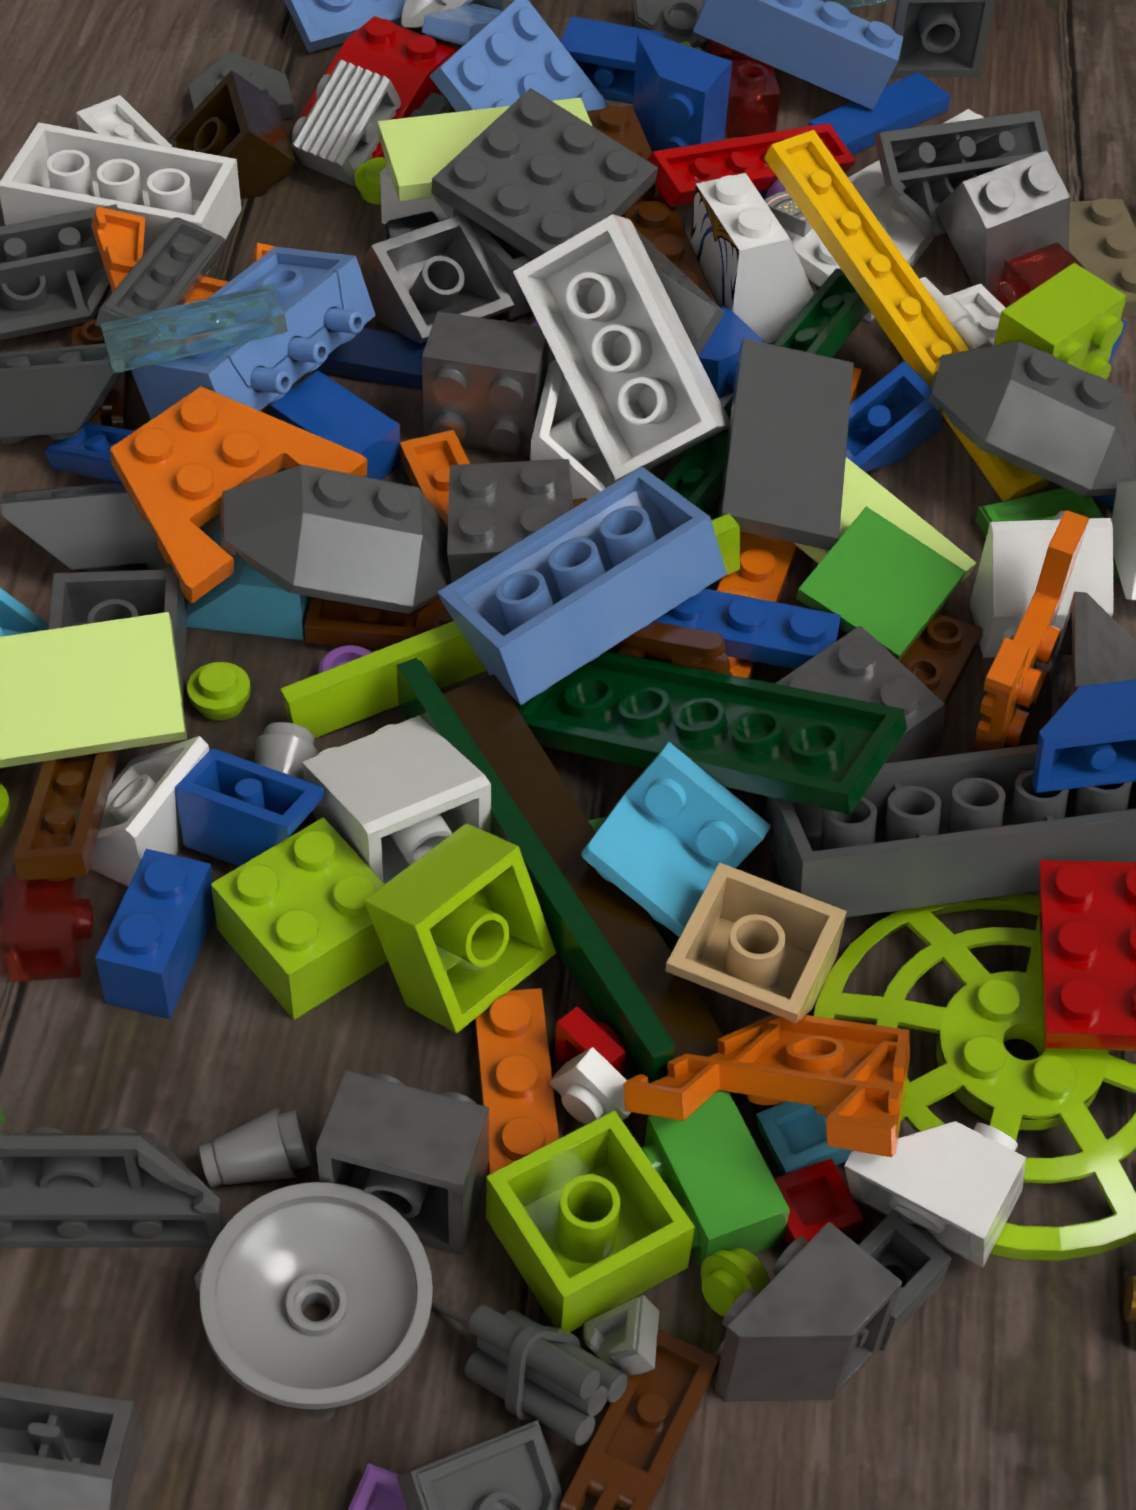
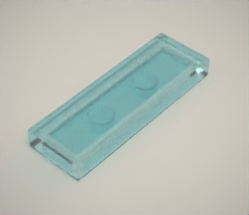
(194, 328)

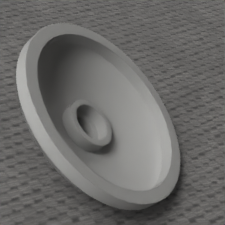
(307, 1249)

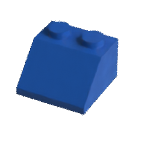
(679, 93)

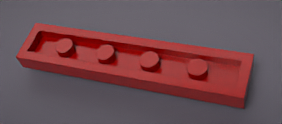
(685, 166)

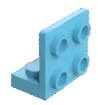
(671, 836)

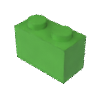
(718, 1178)

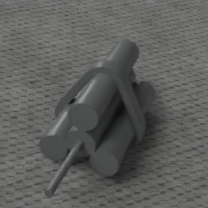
(539, 1371)

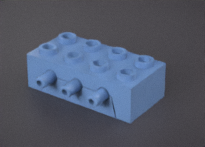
(322, 308)

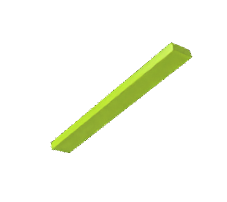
(370, 682)

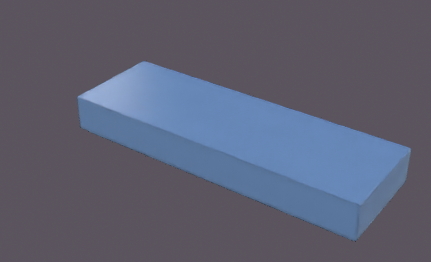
(458, 23)

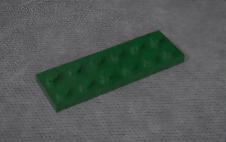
(733, 727)

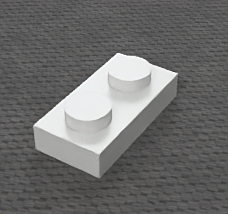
(118, 119)

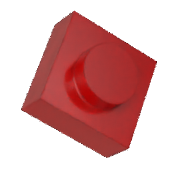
(579, 1033)
(815, 1198)

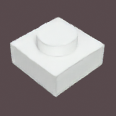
(590, 1087)

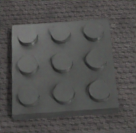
(542, 176)

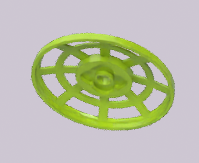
(992, 1081)

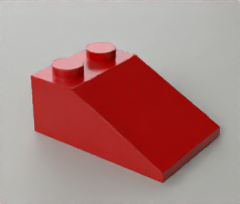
(398, 55)

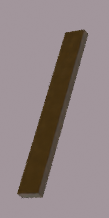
(565, 832)

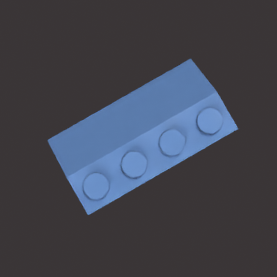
(808, 41)
(584, 583)

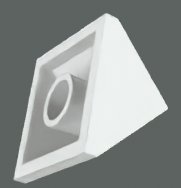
(565, 434)
(144, 810)

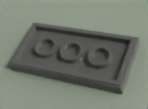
(787, 444)

